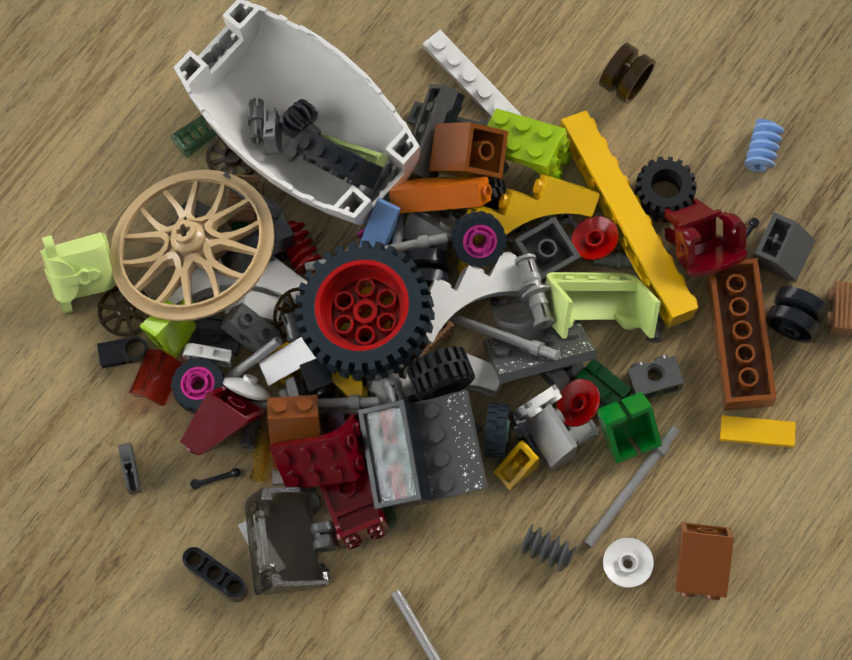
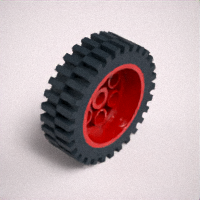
(343, 279)

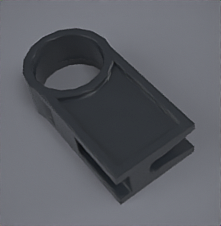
(115, 352)

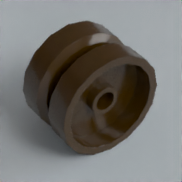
(627, 72)

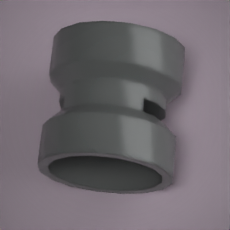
(324, 536)

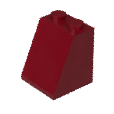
(219, 419)

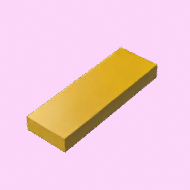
(757, 431)

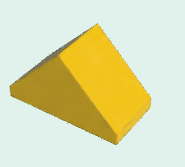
(517, 465)

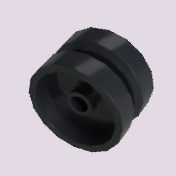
(432, 263)
(797, 314)

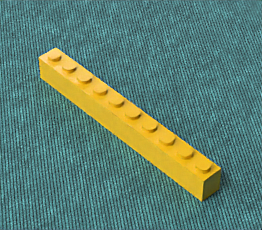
(635, 228)

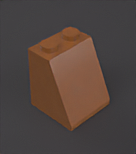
(468, 150)
(293, 419)
(703, 560)

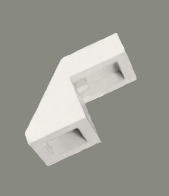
(260, 303)

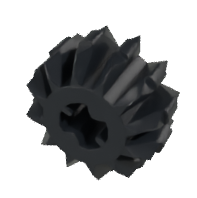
(297, 118)

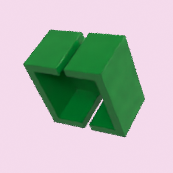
(629, 420)

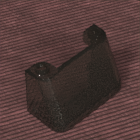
(282, 540)

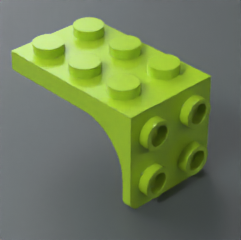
(534, 143)

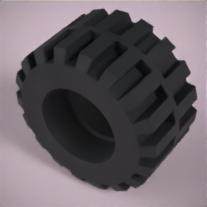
(670, 172)
(440, 373)

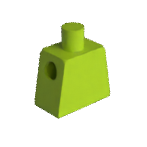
(169, 335)

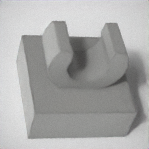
(295, 387)

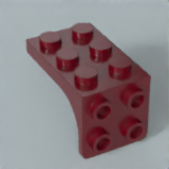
(322, 459)
(354, 511)

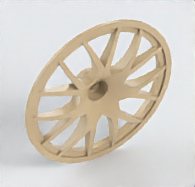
(194, 249)

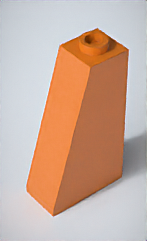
(440, 193)

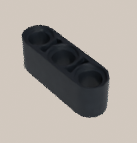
(208, 564)

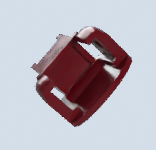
(696, 240)

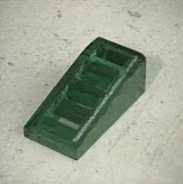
(195, 144)

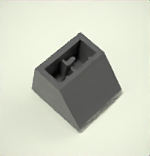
(784, 247)

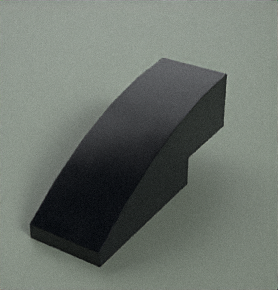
(283, 240)

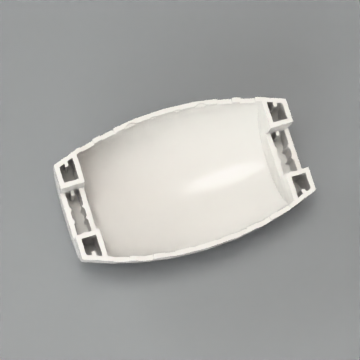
(284, 63)

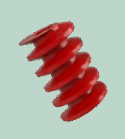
(301, 252)

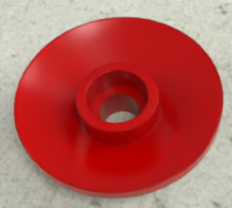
(592, 230)
(573, 396)

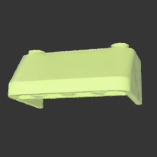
(601, 298)

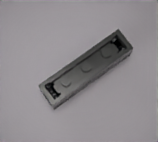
(440, 106)

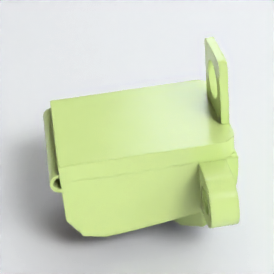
(77, 268)

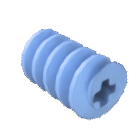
(763, 144)

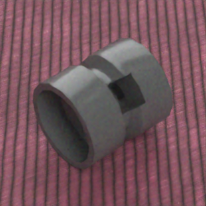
(561, 377)

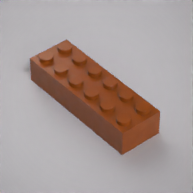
(741, 337)

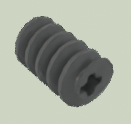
(547, 549)

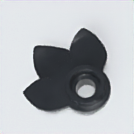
(523, 430)

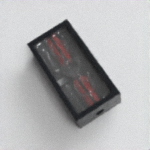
(394, 454)

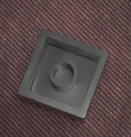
(550, 245)

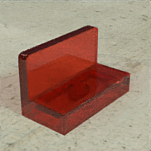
(155, 376)

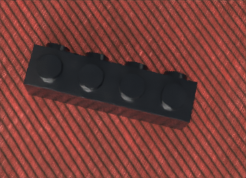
(339, 159)

